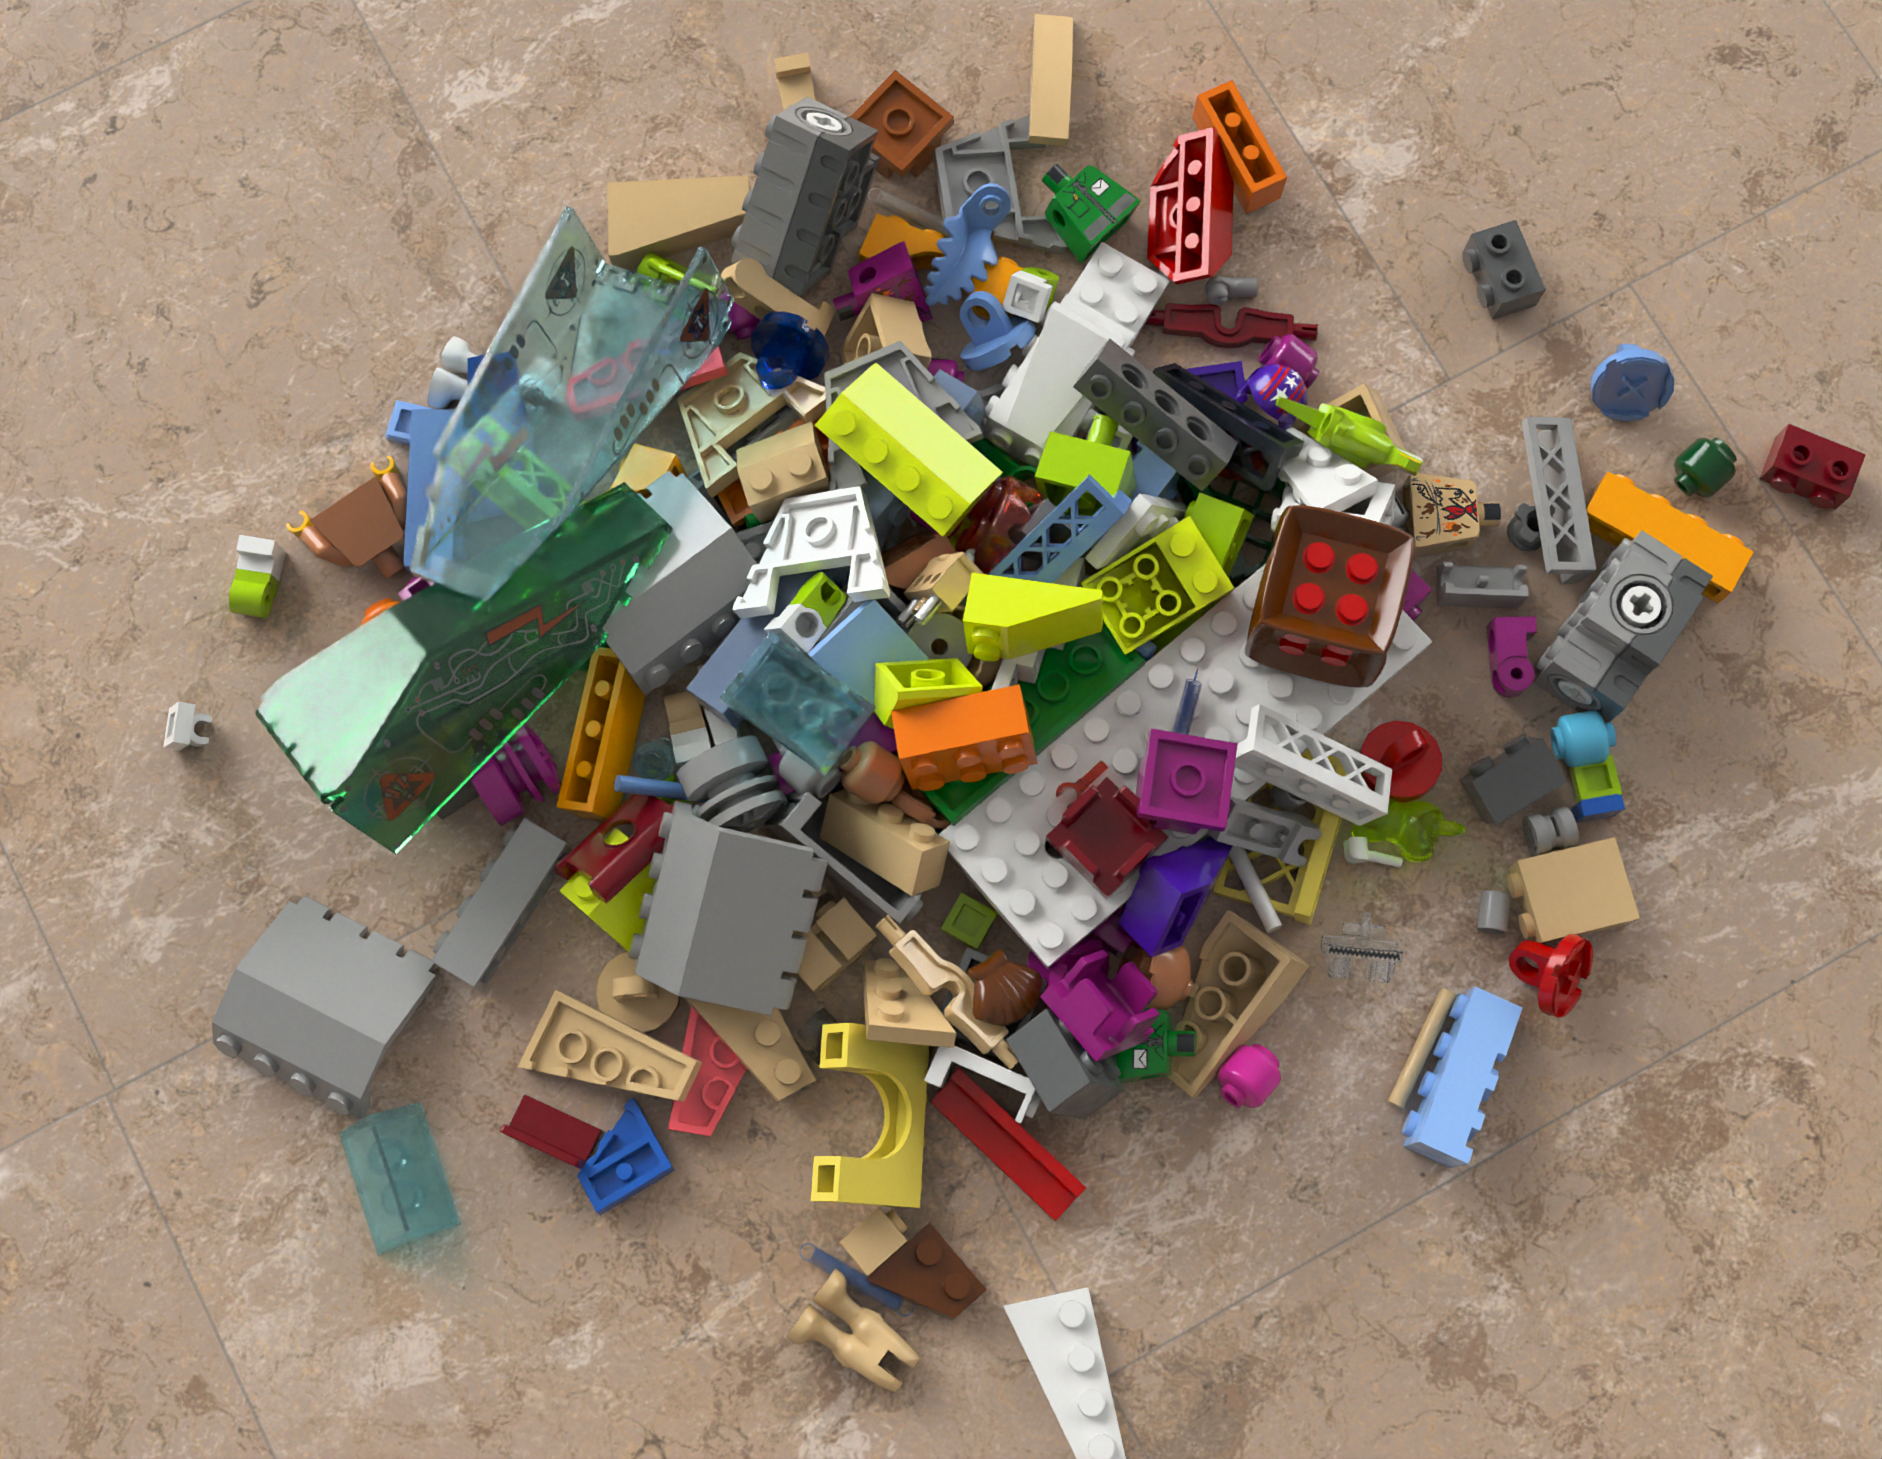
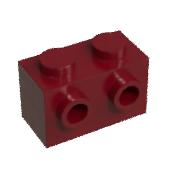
(1812, 467)

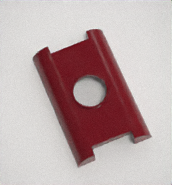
(616, 865)

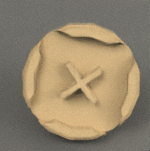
(633, 998)

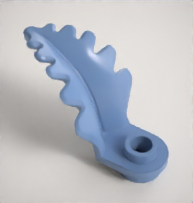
(968, 245)

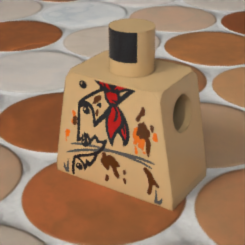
(1445, 513)

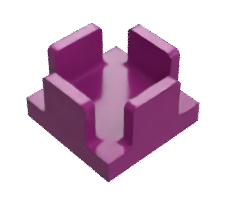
(1185, 782)
(1104, 1012)

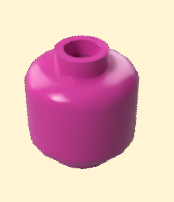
(1249, 1076)

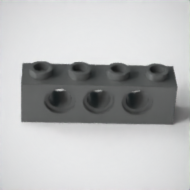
(1156, 415)

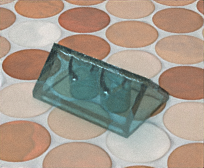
(399, 1177)

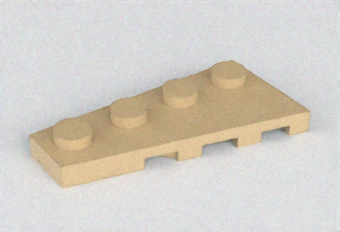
(601, 1050)

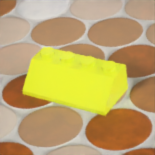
(909, 449)

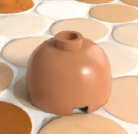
(1166, 972)

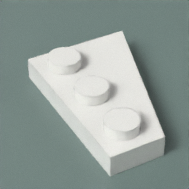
(1325, 478)

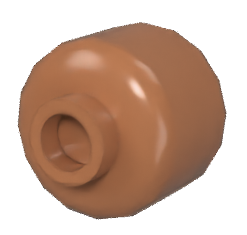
(871, 773)

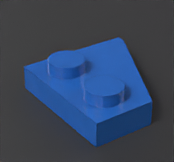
(625, 1161)

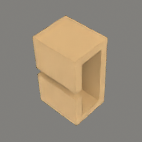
(833, 944)

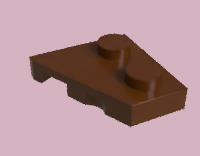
(929, 1275)

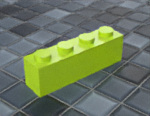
(1224, 531)

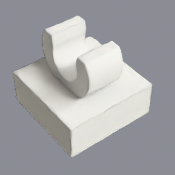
(181, 727)

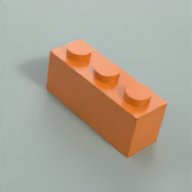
(1251, 161)

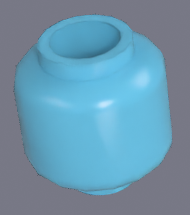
(1582, 739)

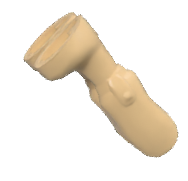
(865, 1345)

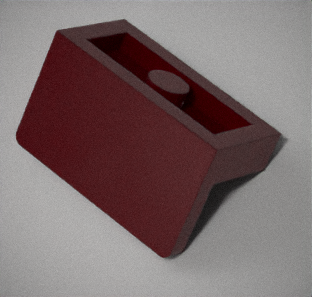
(553, 1132)

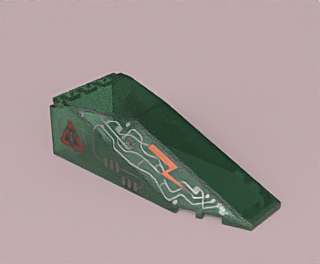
(444, 680)

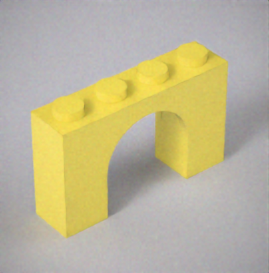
(893, 1168)

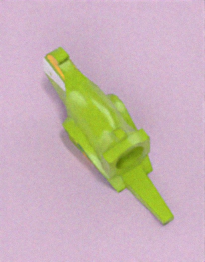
(1352, 436)

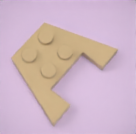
(732, 406)

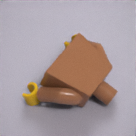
(361, 524)

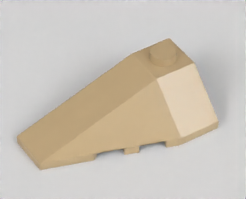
(1234, 993)

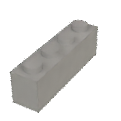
(501, 904)

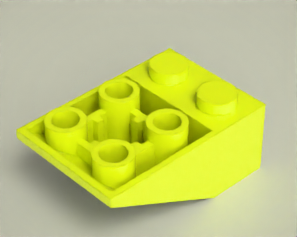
(1159, 585)

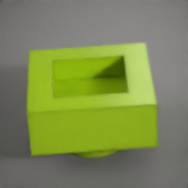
(1595, 780)
(969, 921)

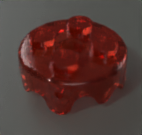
(992, 519)

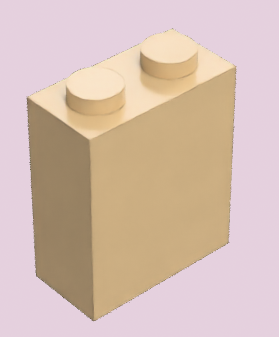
(1572, 892)

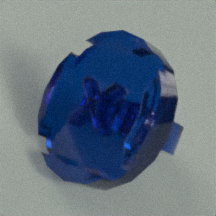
(788, 344)

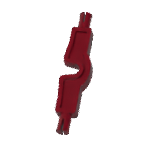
(1250, 325)

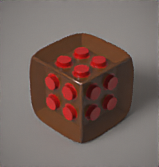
(1330, 596)

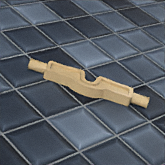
(932, 974)

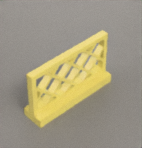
(1309, 877)

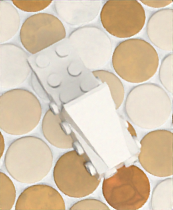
(1105, 304)

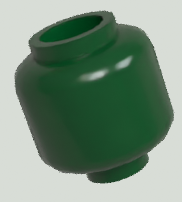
(1704, 467)

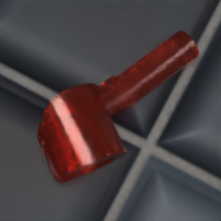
(1084, 782)

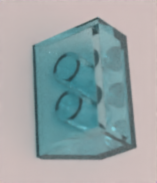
(798, 703)

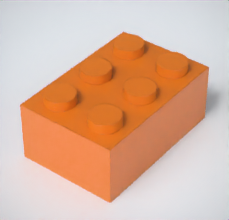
(964, 738)

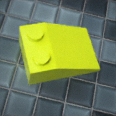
(1025, 616)

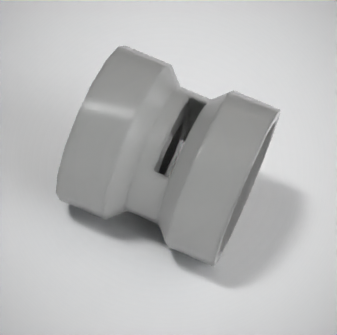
(1550, 831)

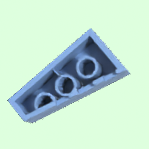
(1461, 1077)

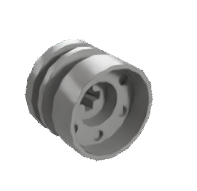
(729, 781)

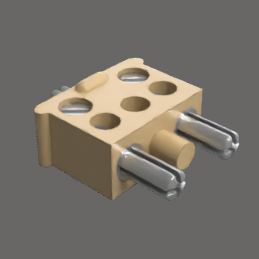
(939, 587)

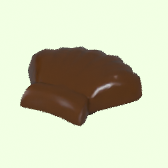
(1004, 990)

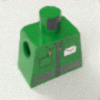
(1087, 208)
(1153, 1056)

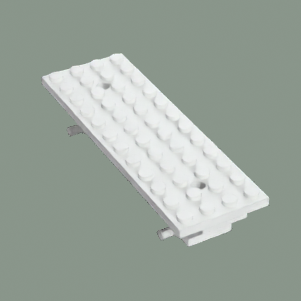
(1004, 837)

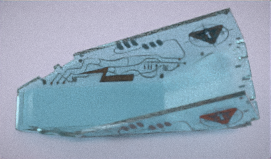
(559, 402)

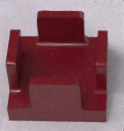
(1105, 836)

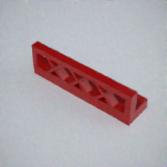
(1007, 1144)

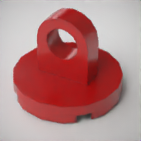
(1410, 755)
(1557, 971)

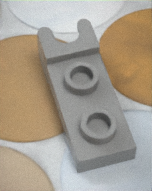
(1267, 831)

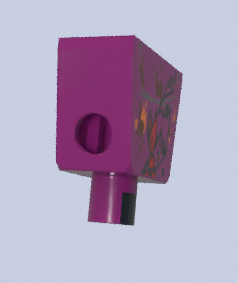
(885, 274)

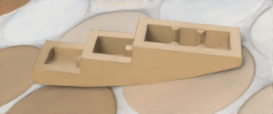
(1051, 80)

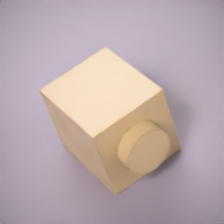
(875, 1240)

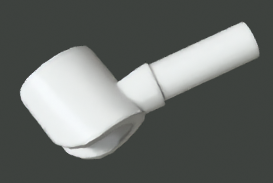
(1357, 852)

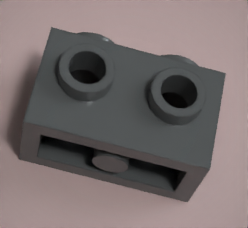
(1503, 270)
(1512, 779)

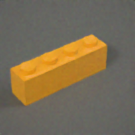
(1622, 510)
(601, 739)

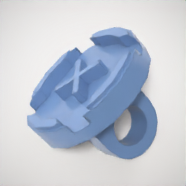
(994, 336)
(1631, 383)

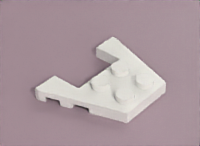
(817, 535)

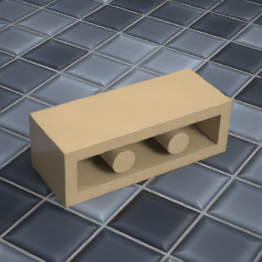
(886, 841)

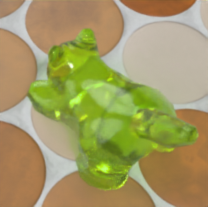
(1411, 827)

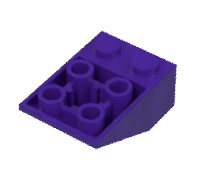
(1172, 894)

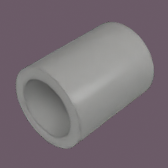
(1494, 912)

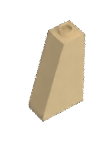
(671, 215)

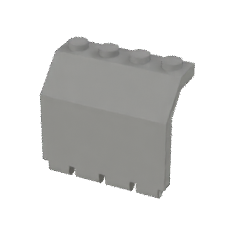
(686, 593)
(726, 914)
(321, 1004)

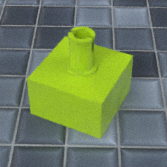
(1071, 459)

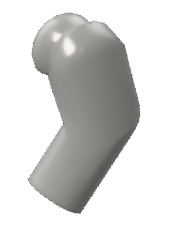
(1221, 287)

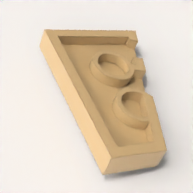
(899, 1010)

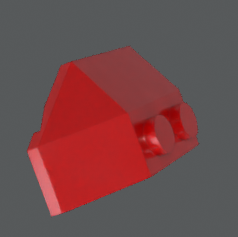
(1191, 209)

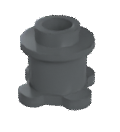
(1524, 528)

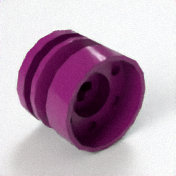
(513, 770)

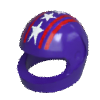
(1271, 382)

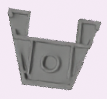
(986, 159)
(913, 376)

